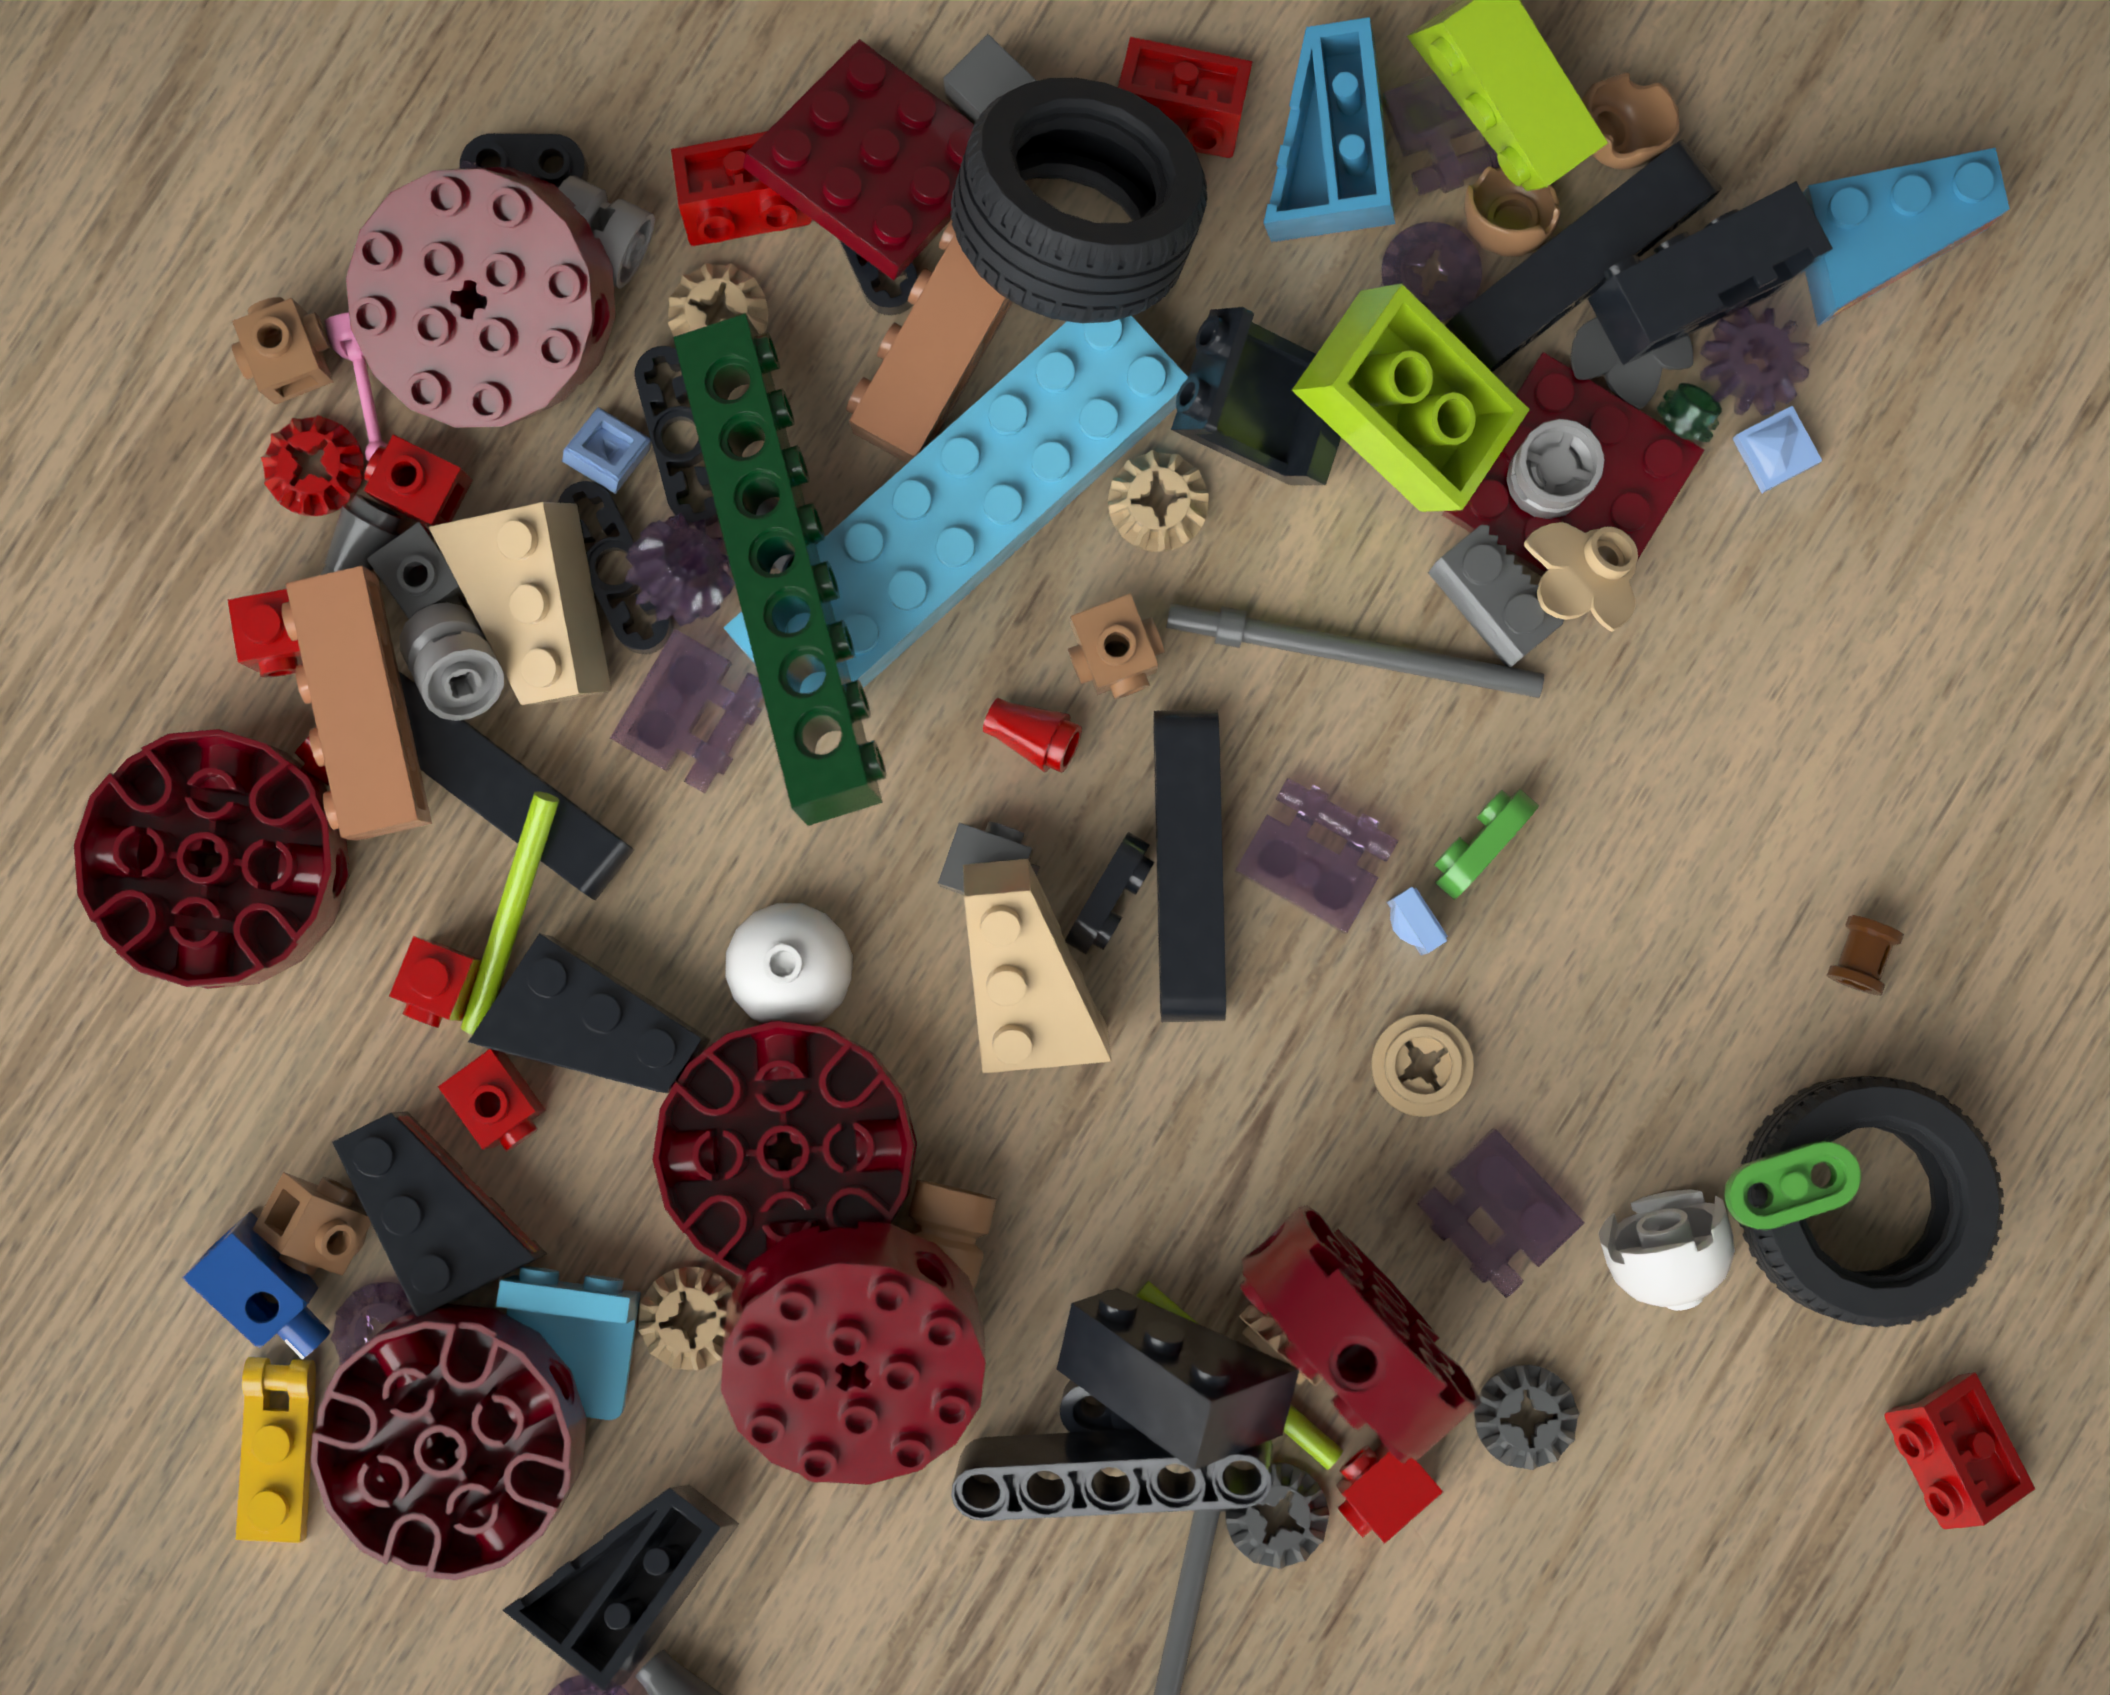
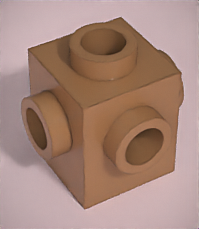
(282, 349)
(1115, 624)
(313, 1224)

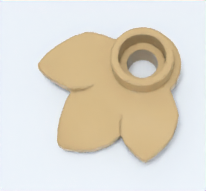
(1585, 572)

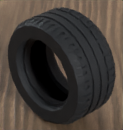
(1098, 140)
(1962, 1197)

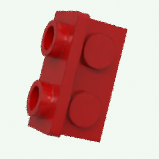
(1192, 88)
(723, 198)
(1960, 1454)

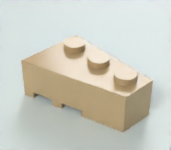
(531, 597)
(1024, 979)

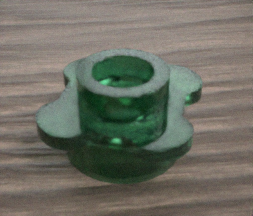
(1690, 412)

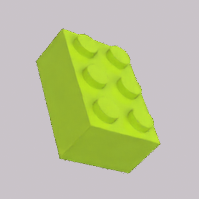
(1411, 399)

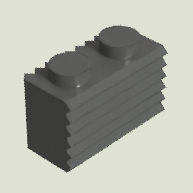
(1494, 595)

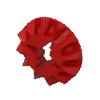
(341, 459)

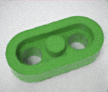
(1466, 861)
(1790, 1186)

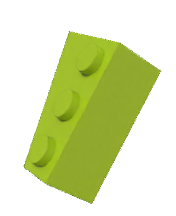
(1510, 88)

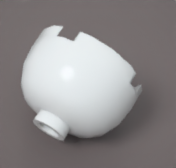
(788, 964)
(1670, 1249)

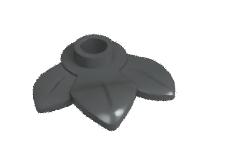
(1634, 382)

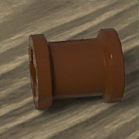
(1865, 955)

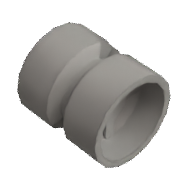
(621, 226)
(1555, 469)
(451, 661)

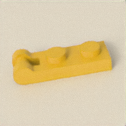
(275, 1451)

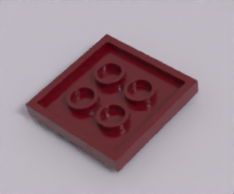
(867, 158)
(1639, 476)

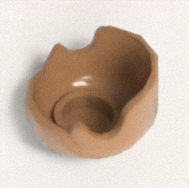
(1633, 119)
(1507, 217)

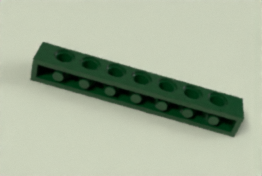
(712, 366)

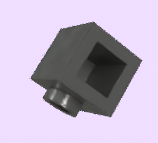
(416, 571)
(979, 846)

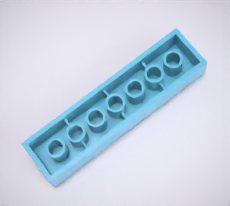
(988, 486)

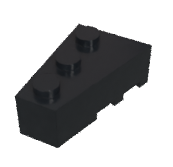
(1708, 274)

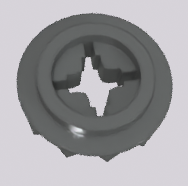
(1503, 1397)
(1286, 1545)

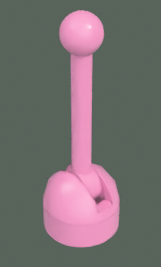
(346, 346)

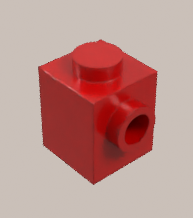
(416, 482)
(261, 634)
(435, 982)
(493, 1101)
(1383, 1492)

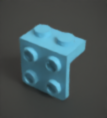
(585, 1325)

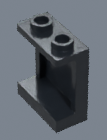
(1245, 403)

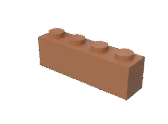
(928, 356)
(356, 704)

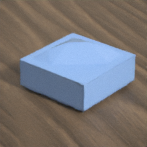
(1777, 449)
(606, 450)
(1415, 921)

